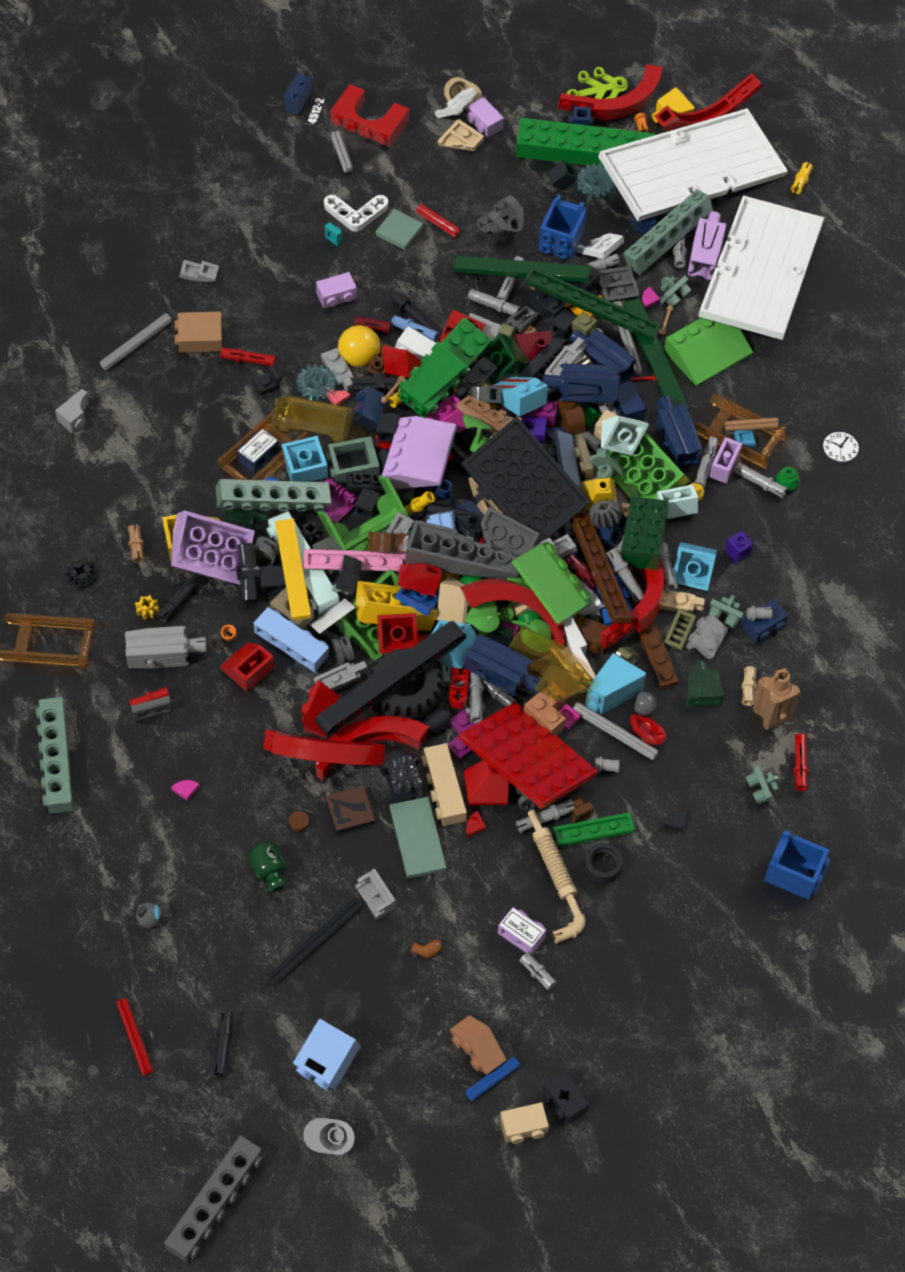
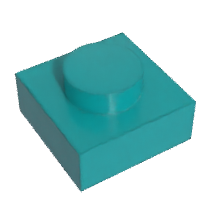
(333, 234)

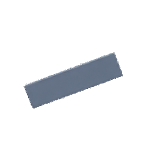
(566, 455)

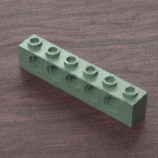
(668, 231)
(280, 489)
(62, 800)

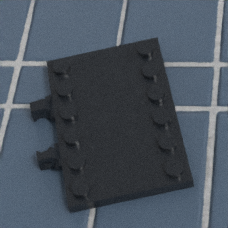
(524, 480)

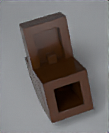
(572, 417)
(387, 542)

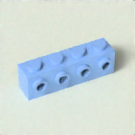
(291, 639)

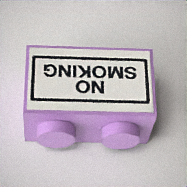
(522, 931)

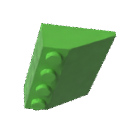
(706, 349)
(647, 470)
(552, 582)
(363, 634)

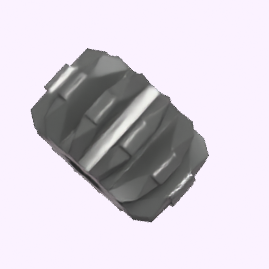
(605, 513)

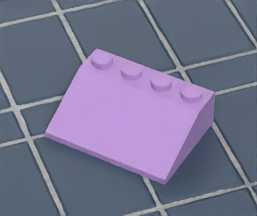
(419, 452)
(208, 546)

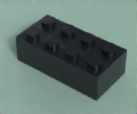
(549, 306)

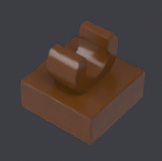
(581, 811)

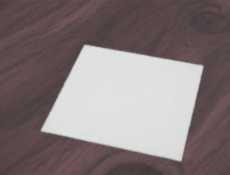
(332, 616)

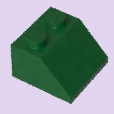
(506, 356)

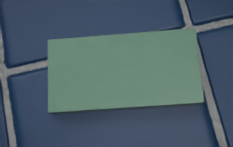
(417, 837)

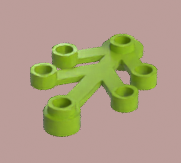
(599, 88)

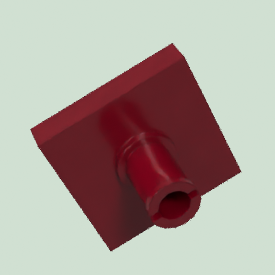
(532, 343)

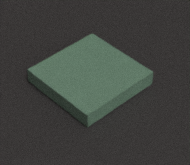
(399, 229)

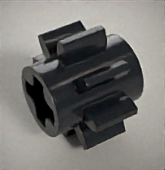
(311, 532)

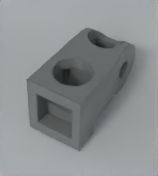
(485, 393)

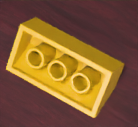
(379, 599)

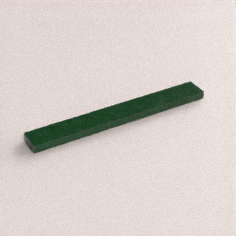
(519, 268)
(592, 304)
(657, 360)

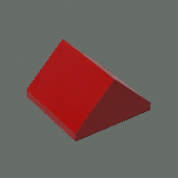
(399, 361)
(396, 631)

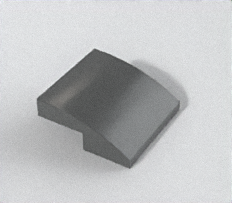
(618, 284)

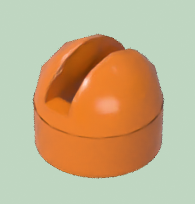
(231, 629)

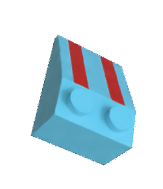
(522, 394)

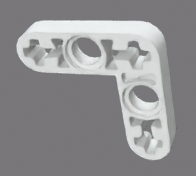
(354, 216)

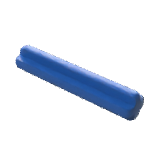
(492, 1078)

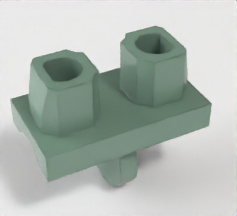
(670, 296)
(606, 465)
(734, 615)
(764, 794)

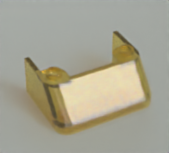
(312, 416)
(559, 668)

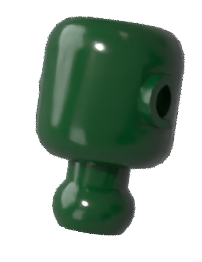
(268, 865)

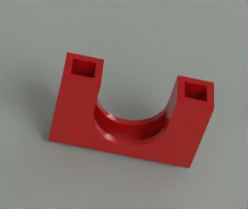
(382, 130)

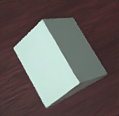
(622, 434)

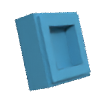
(745, 437)

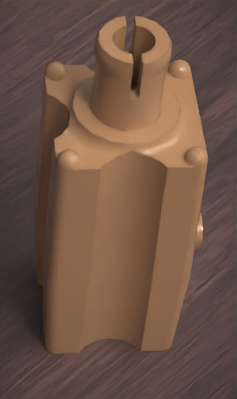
(776, 699)

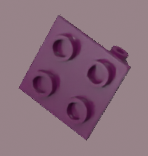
(341, 501)

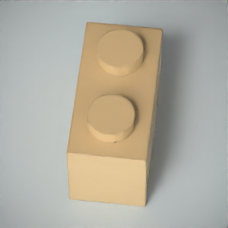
(524, 1123)

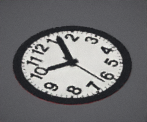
(840, 446)

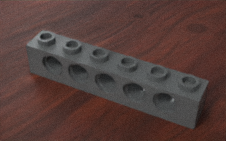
(241, 1150)

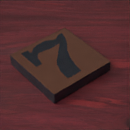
(350, 809)

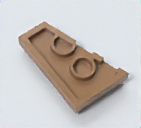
(483, 412)

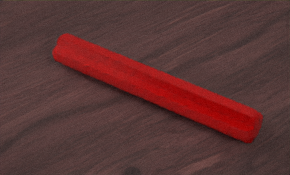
(134, 1036)

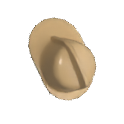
(456, 85)

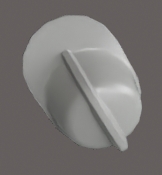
(329, 1136)

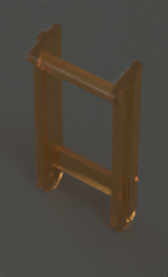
(730, 408)
(272, 465)
(27, 621)

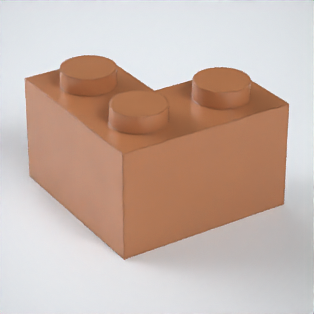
(546, 712)
(479, 1043)

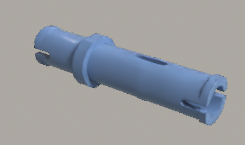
(404, 323)

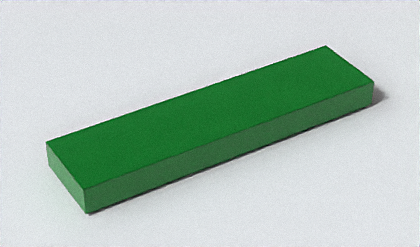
(593, 829)

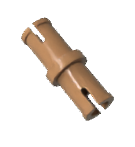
(136, 543)

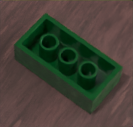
(645, 532)

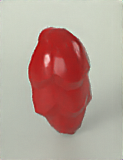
(647, 729)

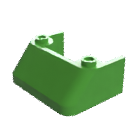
(358, 537)

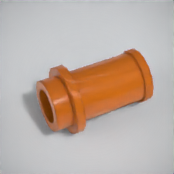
(641, 121)

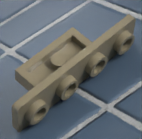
(581, 451)

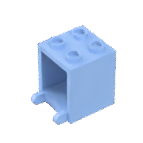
(330, 1049)

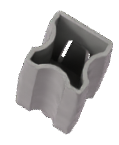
(161, 647)

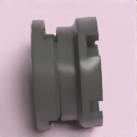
(266, 551)
(342, 650)

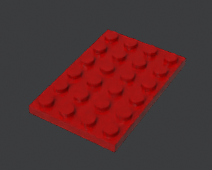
(528, 755)

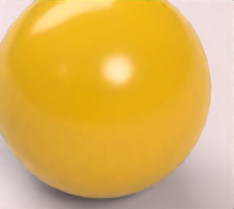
(358, 345)

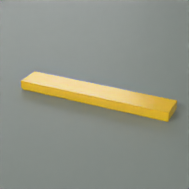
(292, 569)

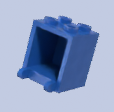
(562, 228)
(791, 863)

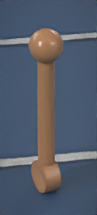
(662, 331)
(385, 399)

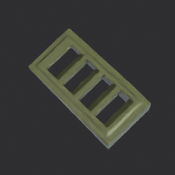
(684, 616)

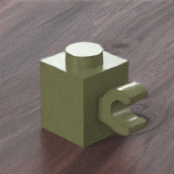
(584, 324)

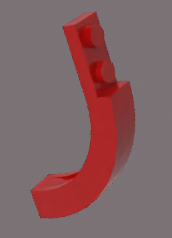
(728, 104)
(620, 106)
(643, 613)

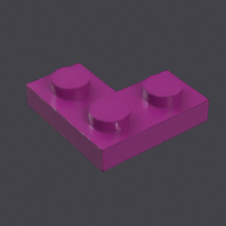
(460, 723)

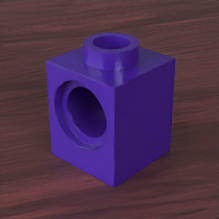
(739, 547)

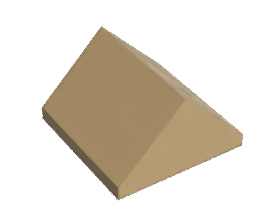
(451, 602)

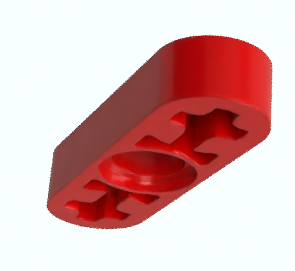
(463, 690)

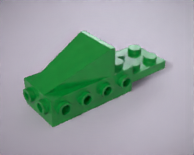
(443, 368)

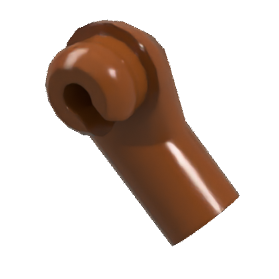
(428, 950)

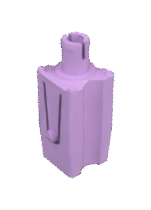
(707, 246)

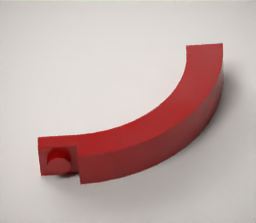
(502, 589)
(378, 729)
(324, 750)

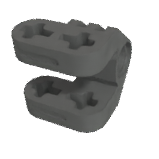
(494, 222)

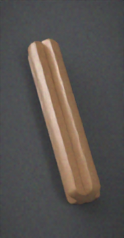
(751, 424)

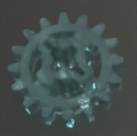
(594, 180)
(316, 381)

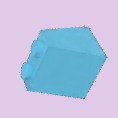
(614, 685)

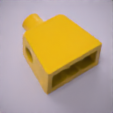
(675, 101)

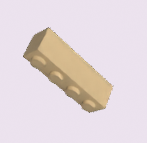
(444, 784)

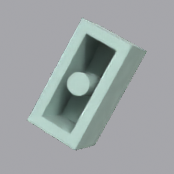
(681, 501)

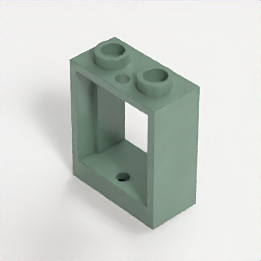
(350, 447)

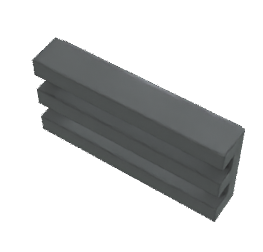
(526, 319)
(151, 708)

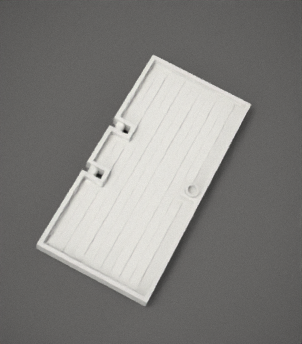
(666, 167)
(761, 267)

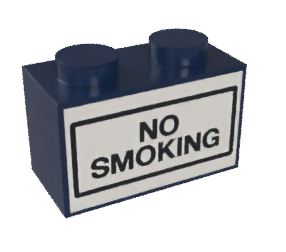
(258, 450)

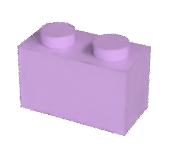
(485, 117)
(336, 290)
(725, 460)

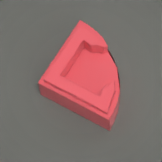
(338, 397)

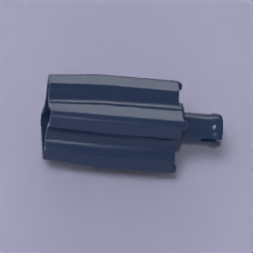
(607, 353)
(585, 383)
(678, 433)
(500, 666)

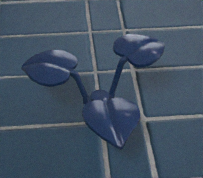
(442, 493)

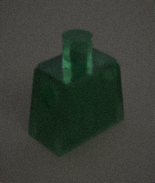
(246, 516)
(703, 687)

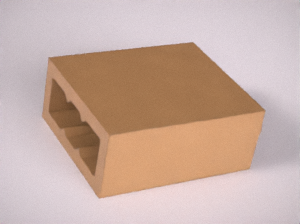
(199, 331)

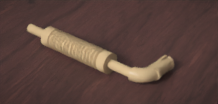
(560, 876)

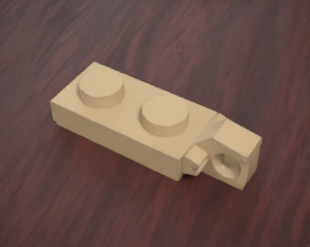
(679, 600)

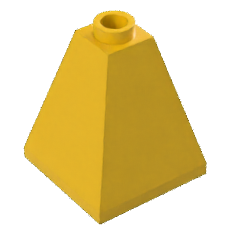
(598, 490)

